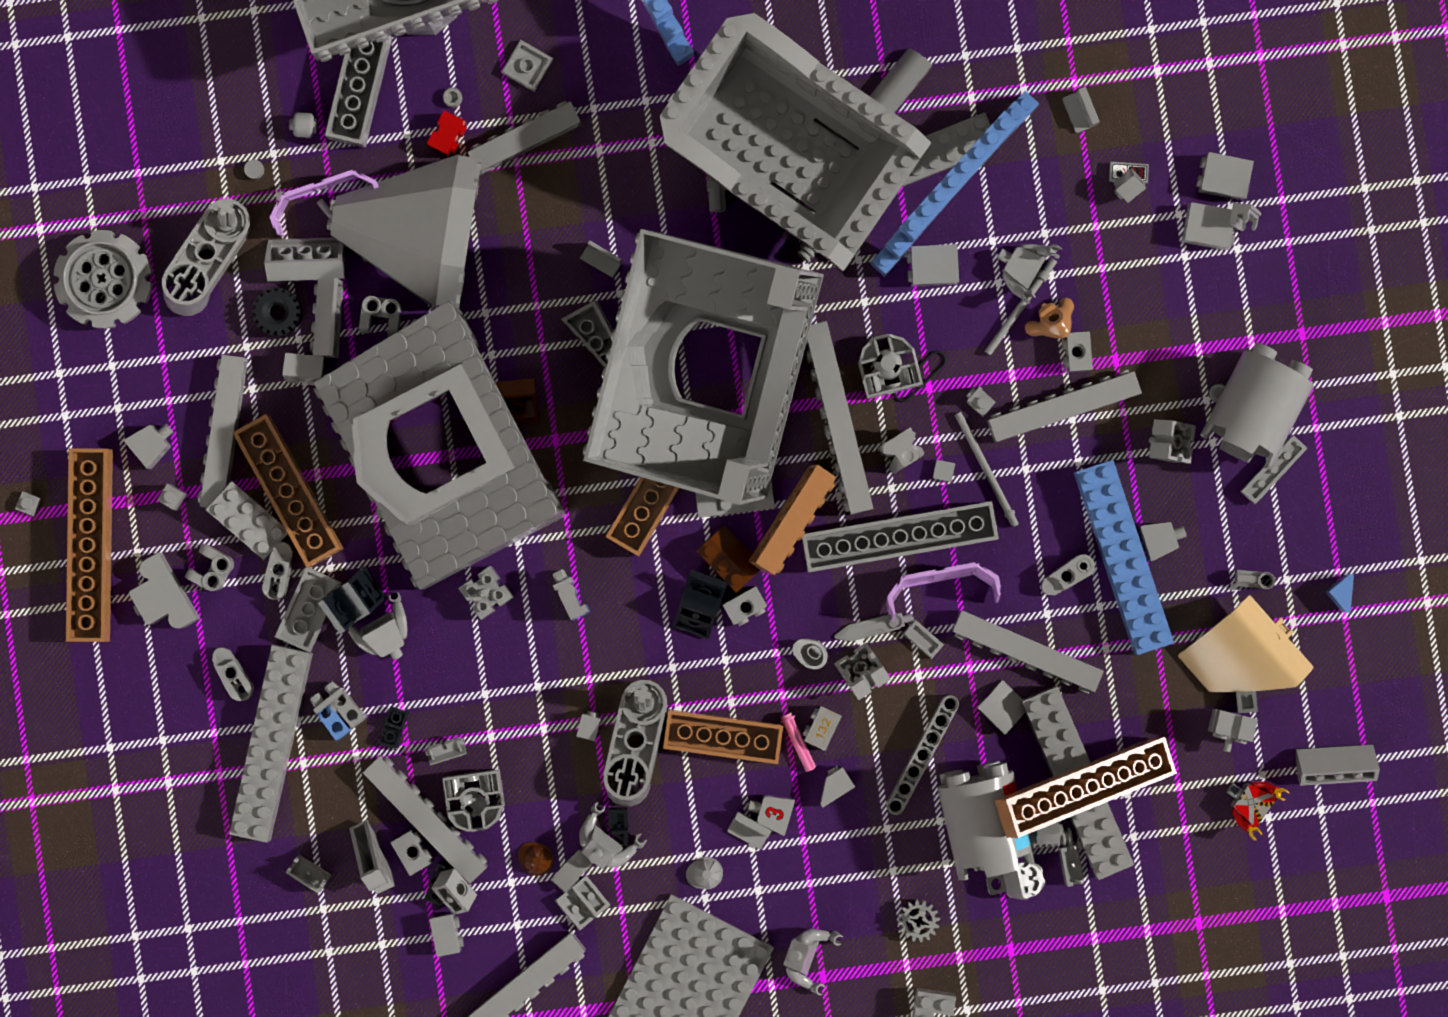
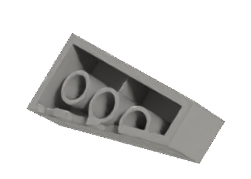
(592, 329)

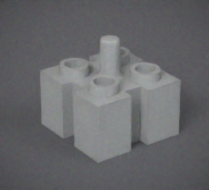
(1172, 441)
(486, 592)
(862, 671)
(1232, 728)

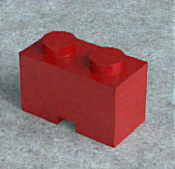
(446, 137)

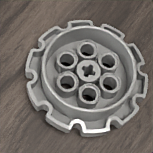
(85, 305)

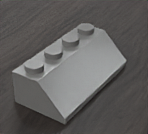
(304, 259)
(327, 318)

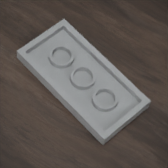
(247, 519)
(304, 615)

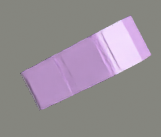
(311, 188)
(945, 574)

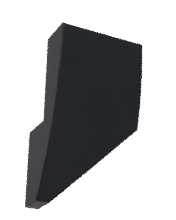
(619, 823)

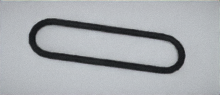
(927, 380)

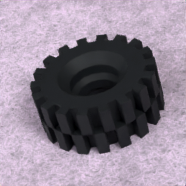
(262, 310)

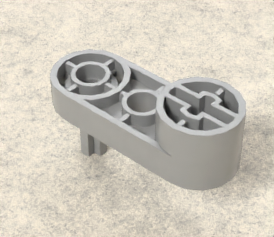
(191, 269)
(649, 725)

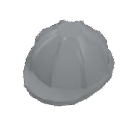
(810, 653)
(704, 873)

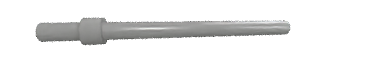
(1042, 276)

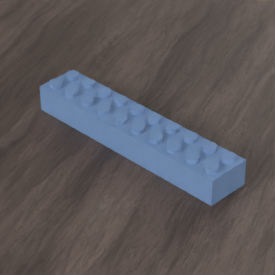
(1123, 557)

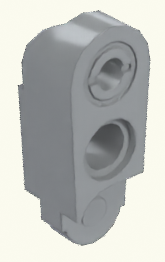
(282, 555)
(1053, 582)
(223, 660)

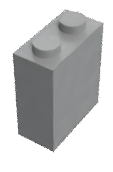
(1225, 176)
(1208, 226)
(933, 265)

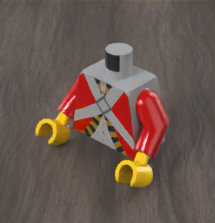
(1253, 803)

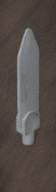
(873, 627)

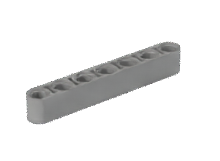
(922, 764)

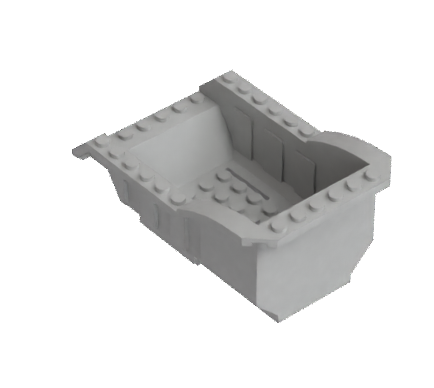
(773, 113)

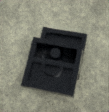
(352, 600)
(699, 604)

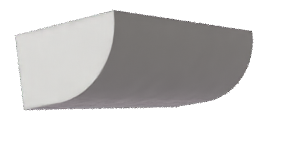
(901, 80)
(1337, 765)

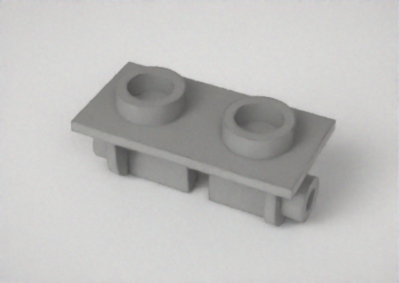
(452, 749)

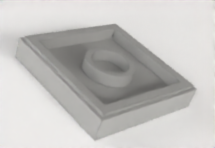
(527, 65)

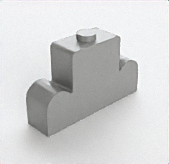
(162, 595)
(371, 861)

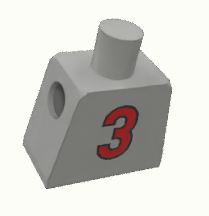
(773, 812)

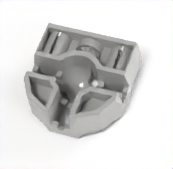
(884, 370)
(481, 806)

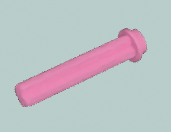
(798, 742)

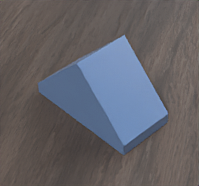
(1341, 593)

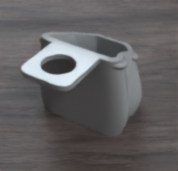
(1021, 883)

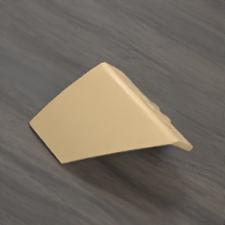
(1246, 653)

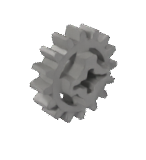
(921, 911)

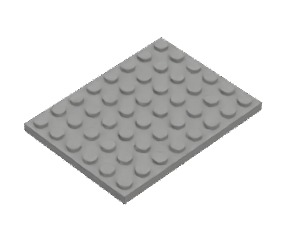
(692, 967)

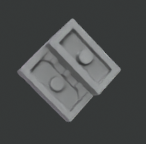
(1002, 707)
(582, 903)

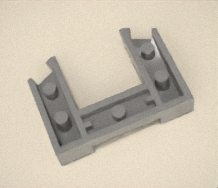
(711, 506)

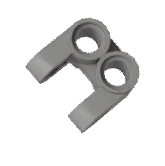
(381, 311)
(214, 570)

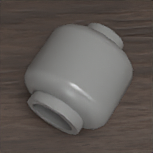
(303, 125)

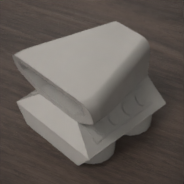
(901, 450)

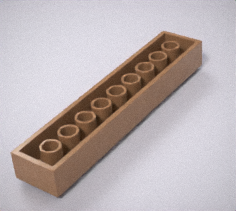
(89, 545)
(1085, 787)

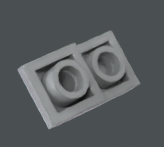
(571, 871)

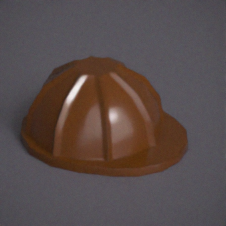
(536, 858)

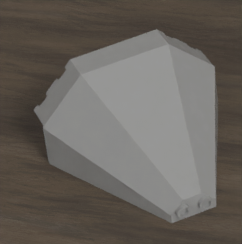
(414, 226)

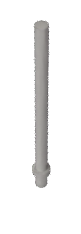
(1009, 513)

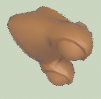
(1054, 320)

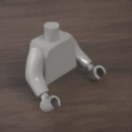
(1023, 266)
(384, 634)
(602, 848)
(802, 953)

